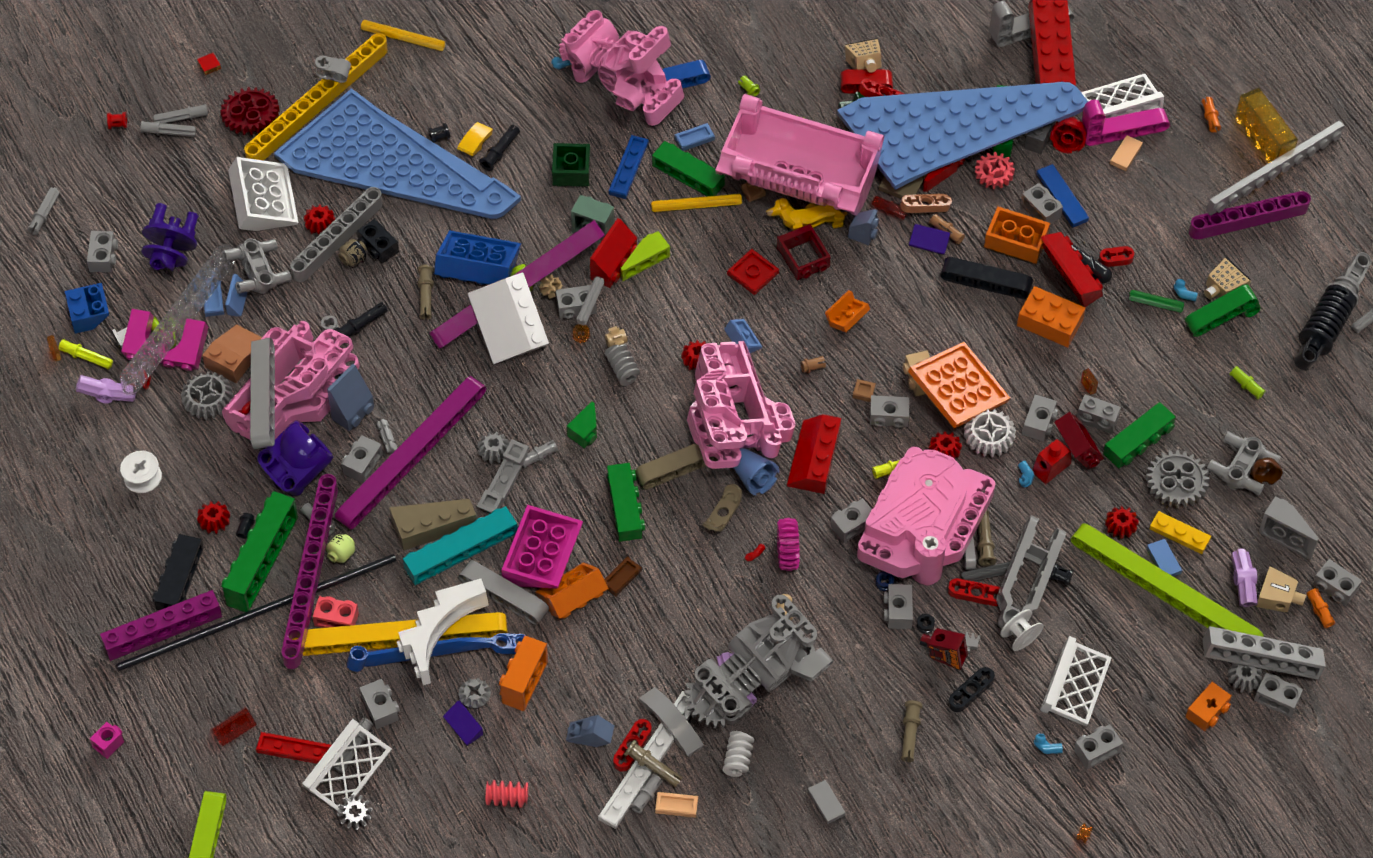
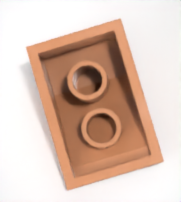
(230, 353)

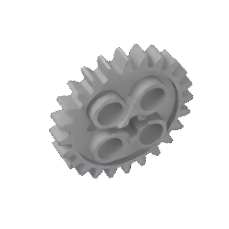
(1177, 478)

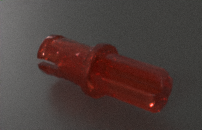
(889, 207)

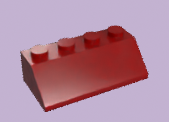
(1072, 268)
(814, 453)

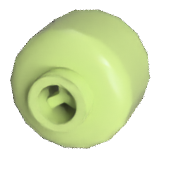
(340, 548)

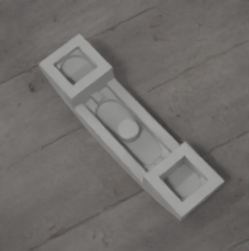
(505, 477)
(672, 720)

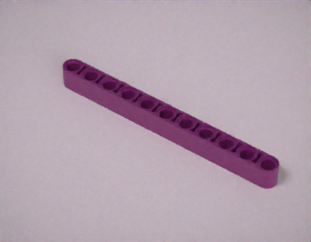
(533, 273)
(410, 453)
(309, 578)

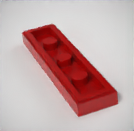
(291, 748)

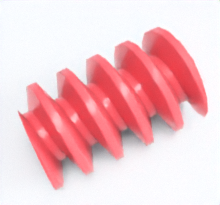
(506, 794)

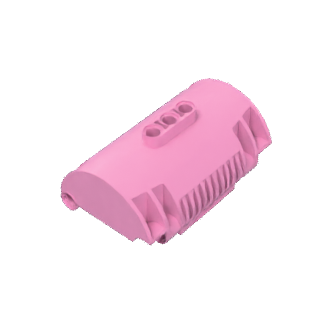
(800, 157)

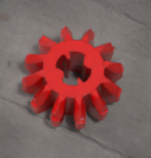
(318, 219)
(691, 354)
(946, 444)
(213, 517)
(1121, 522)

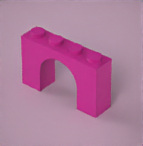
(185, 354)

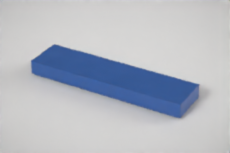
(628, 166)
(1059, 190)

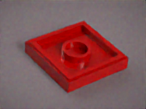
(753, 271)

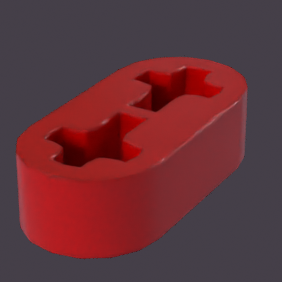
(1116, 256)

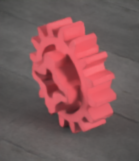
(994, 170)

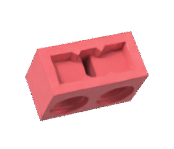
(334, 617)

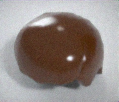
(1266, 470)

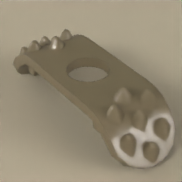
(730, 500)

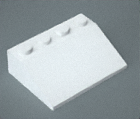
(262, 194)
(508, 318)

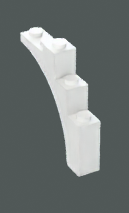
(433, 622)

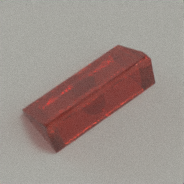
(233, 726)

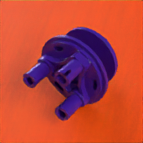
(168, 238)

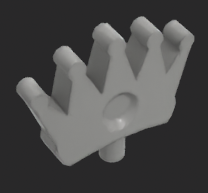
(972, 643)

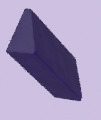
(929, 239)
(463, 723)

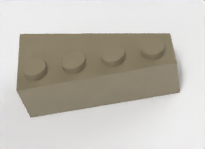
(430, 521)

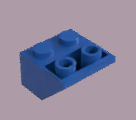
(87, 307)

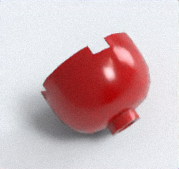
(1068, 135)

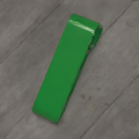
(1223, 309)

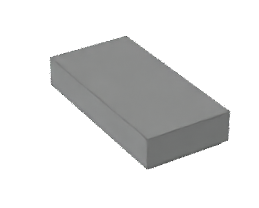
(826, 802)

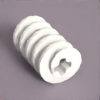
(738, 753)

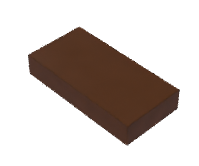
(622, 576)

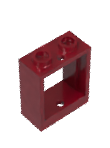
(797, 238)
(1079, 440)

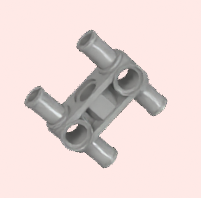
(256, 266)
(1242, 463)

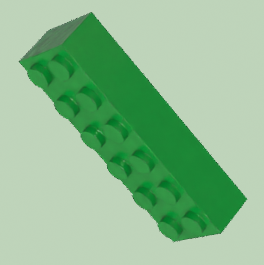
(260, 551)

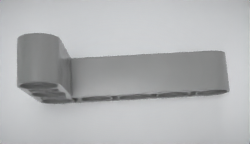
(1007, 29)

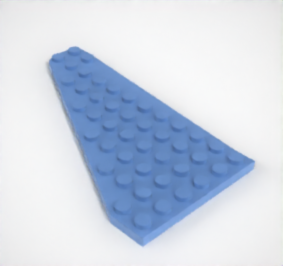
(947, 126)
(368, 149)

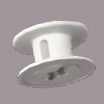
(141, 471)
(1023, 632)

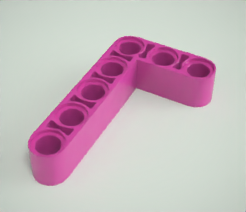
(1106, 130)

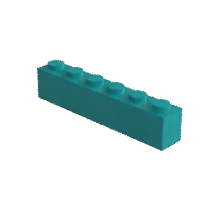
(460, 545)

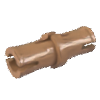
(937, 222)

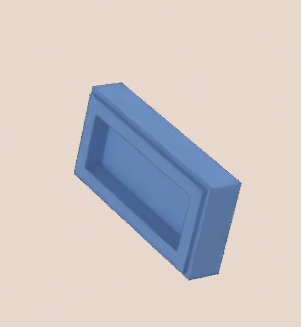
(694, 137)
(214, 304)
(1164, 558)

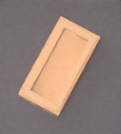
(1126, 153)
(676, 804)

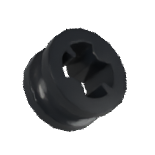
(930, 626)

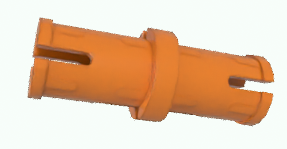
(1211, 114)
(1320, 608)

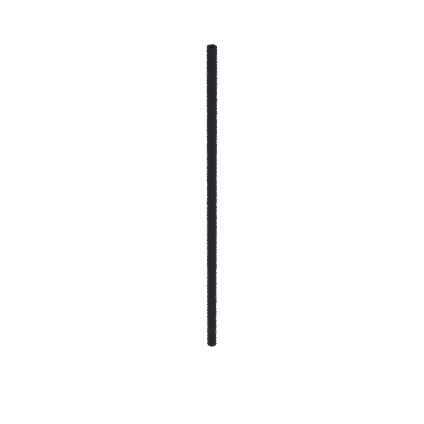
(251, 614)

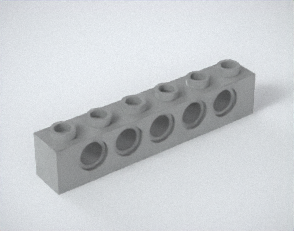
(1263, 652)

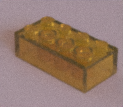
(1264, 125)

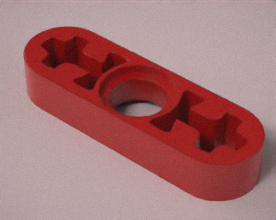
(872, 89)
(960, 594)
(631, 736)

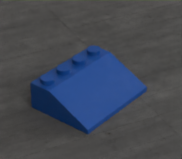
(476, 258)

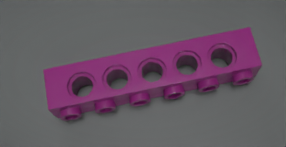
(161, 625)

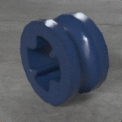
(884, 575)

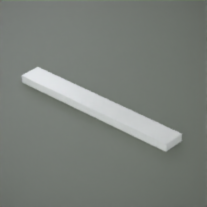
(639, 775)

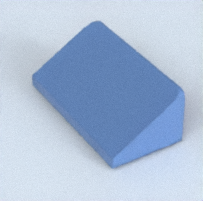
(235, 302)
(740, 331)

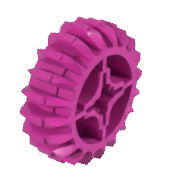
(788, 544)

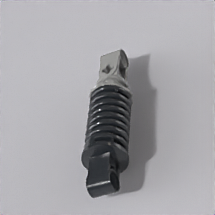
(1331, 312)

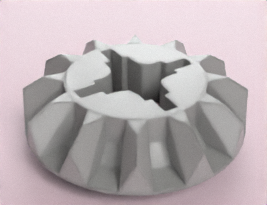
(474, 700)

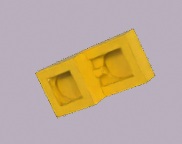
(474, 139)

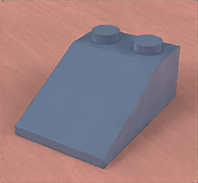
(350, 399)

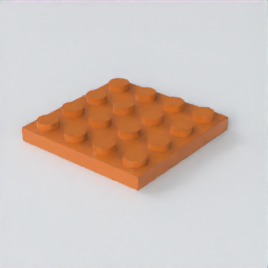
(958, 384)

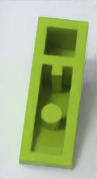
(648, 253)

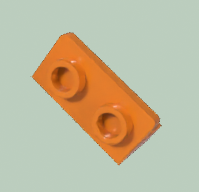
(846, 312)

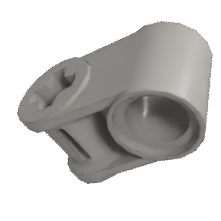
(334, 69)

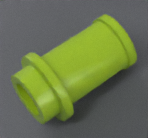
(751, 88)

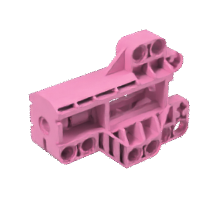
(304, 391)
(714, 415)

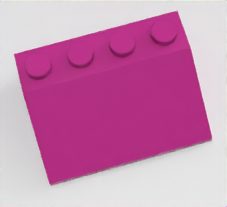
(541, 548)

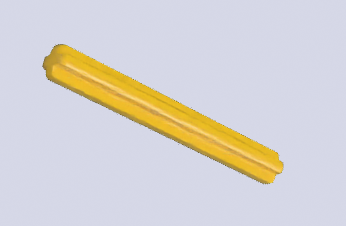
(403, 35)
(697, 202)

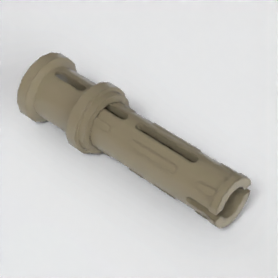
(425, 284)
(985, 543)
(911, 723)
(645, 758)

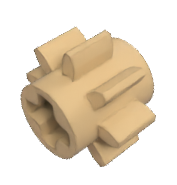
(550, 285)
(615, 336)

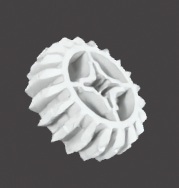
(981, 439)

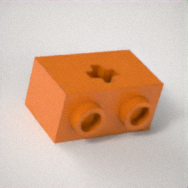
(1209, 706)

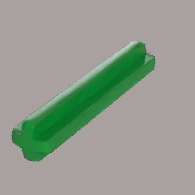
(1157, 301)

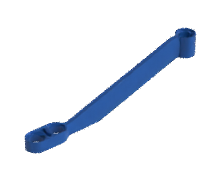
(360, 657)

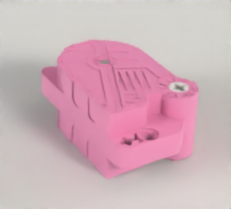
(922, 516)

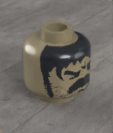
(352, 252)

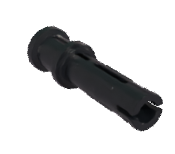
(495, 152)
(354, 325)

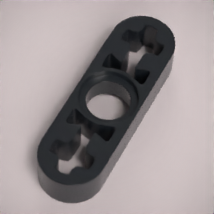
(972, 681)

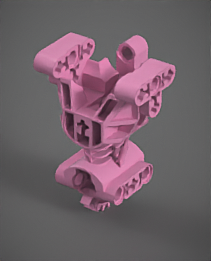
(623, 64)

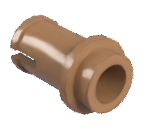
(812, 364)

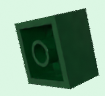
(571, 164)

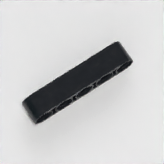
(986, 277)

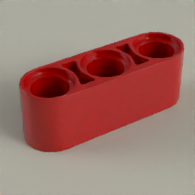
(853, 77)

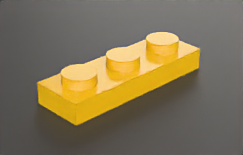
(1180, 532)

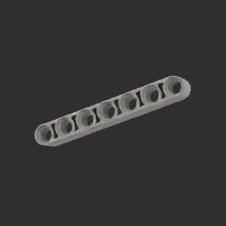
(357, 214)
(262, 394)

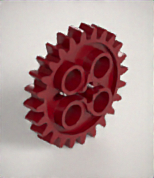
(249, 110)

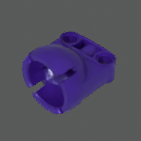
(295, 458)

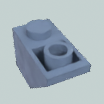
(864, 227)
(590, 731)

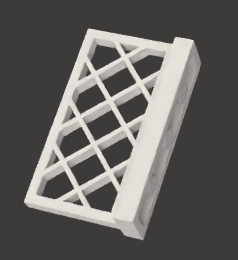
(1124, 107)
(1062, 671)
(332, 756)

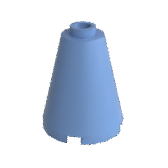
(756, 472)

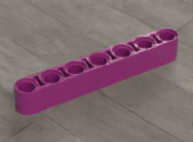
(1250, 215)

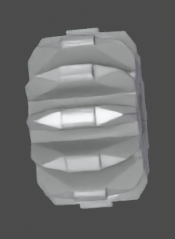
(492, 447)
(1237, 677)
(350, 817)

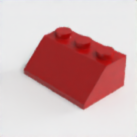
(612, 253)

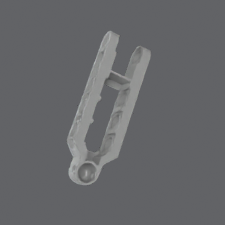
(1036, 554)

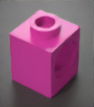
(107, 748)

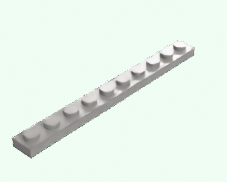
(1274, 168)

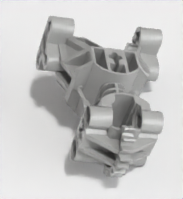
(761, 656)

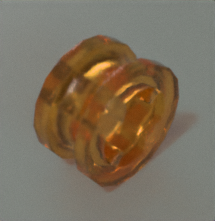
(581, 338)
(1084, 833)

